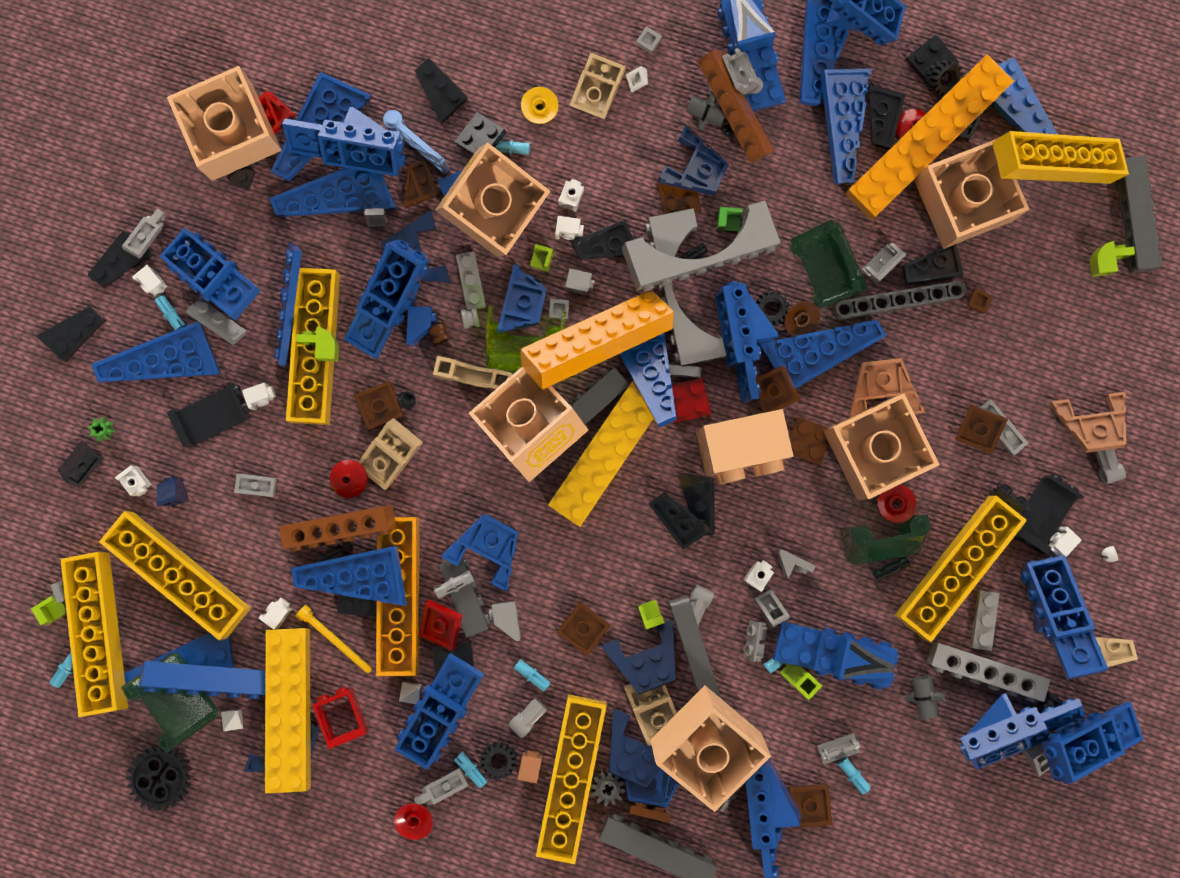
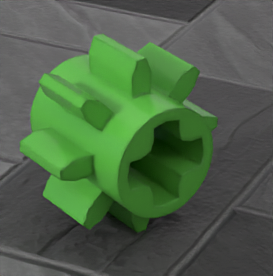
(107, 429)

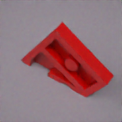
(275, 111)

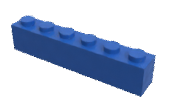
(202, 679)

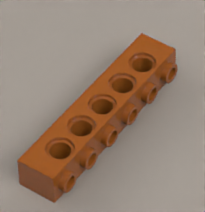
(292, 533)

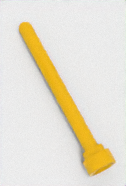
(306, 615)

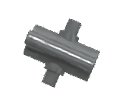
(706, 111)
(925, 697)

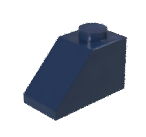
(171, 492)

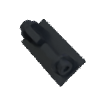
(1006, 493)

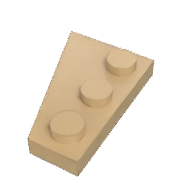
(1117, 650)

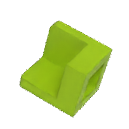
(541, 258)
(49, 611)
(650, 614)

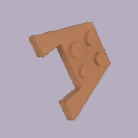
(883, 380)
(1098, 430)

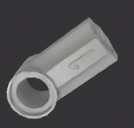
(1110, 469)
(700, 600)
(524, 721)

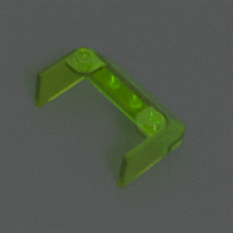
(504, 350)

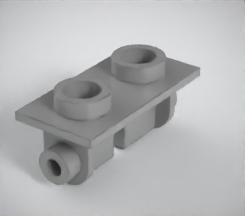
(753, 650)
(838, 748)

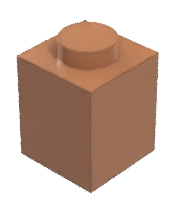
(530, 766)

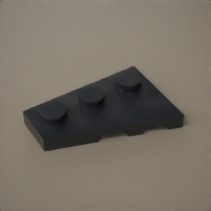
(441, 91)
(884, 115)
(116, 262)
(936, 266)
(71, 333)
(679, 521)

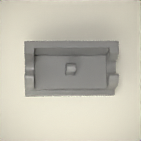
(741, 71)
(883, 262)

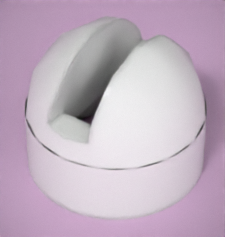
(1110, 554)

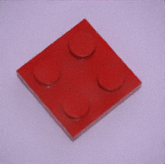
(690, 400)
(440, 625)

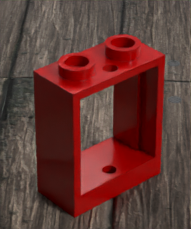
(331, 740)

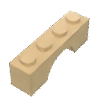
(470, 375)

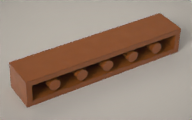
(735, 107)

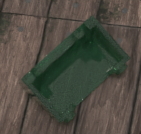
(829, 263)
(862, 549)
(176, 714)

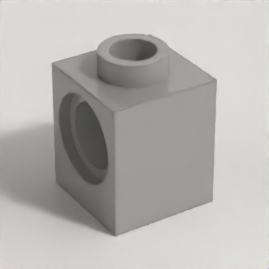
(579, 282)

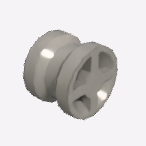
(470, 318)

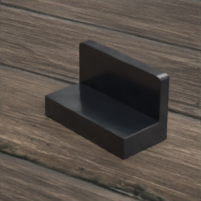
(79, 464)

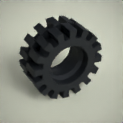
(936, 73)
(777, 299)
(495, 772)

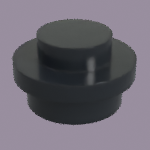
(406, 400)

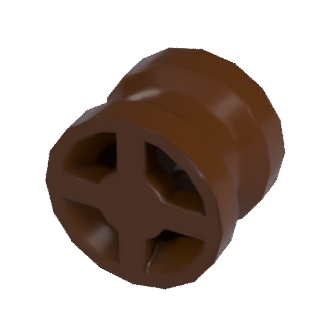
(439, 334)

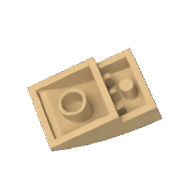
(597, 86)
(389, 453)
(651, 709)

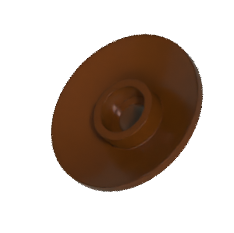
(806, 323)

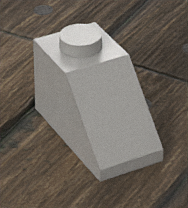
(506, 618)
(1037, 759)

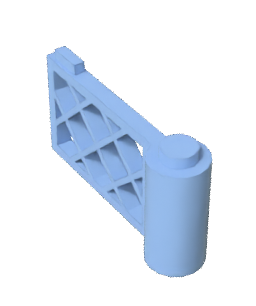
(394, 122)

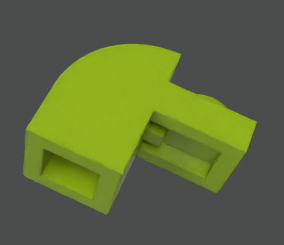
(1104, 259)
(325, 344)
(801, 680)

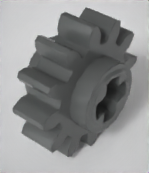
(603, 794)

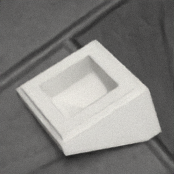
(637, 78)
(410, 692)
(232, 720)

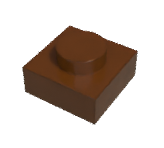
(979, 301)

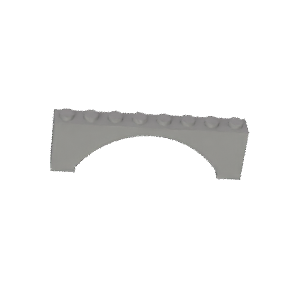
(653, 267)
(691, 343)

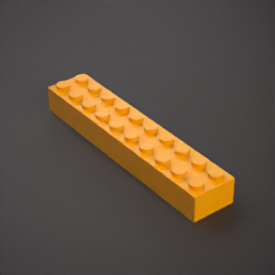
(929, 137)

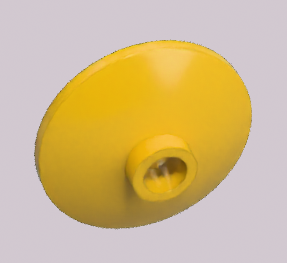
(536, 97)

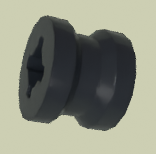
(1050, 701)

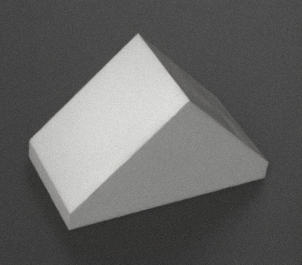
(771, 608)

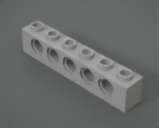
(1036, 685)

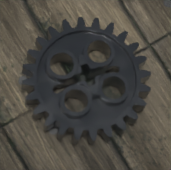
(174, 787)

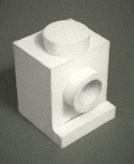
(571, 201)
(568, 228)
(150, 281)
(258, 395)
(141, 482)
(1063, 542)
(752, 576)
(276, 613)

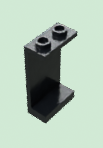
(210, 416)
(1046, 512)

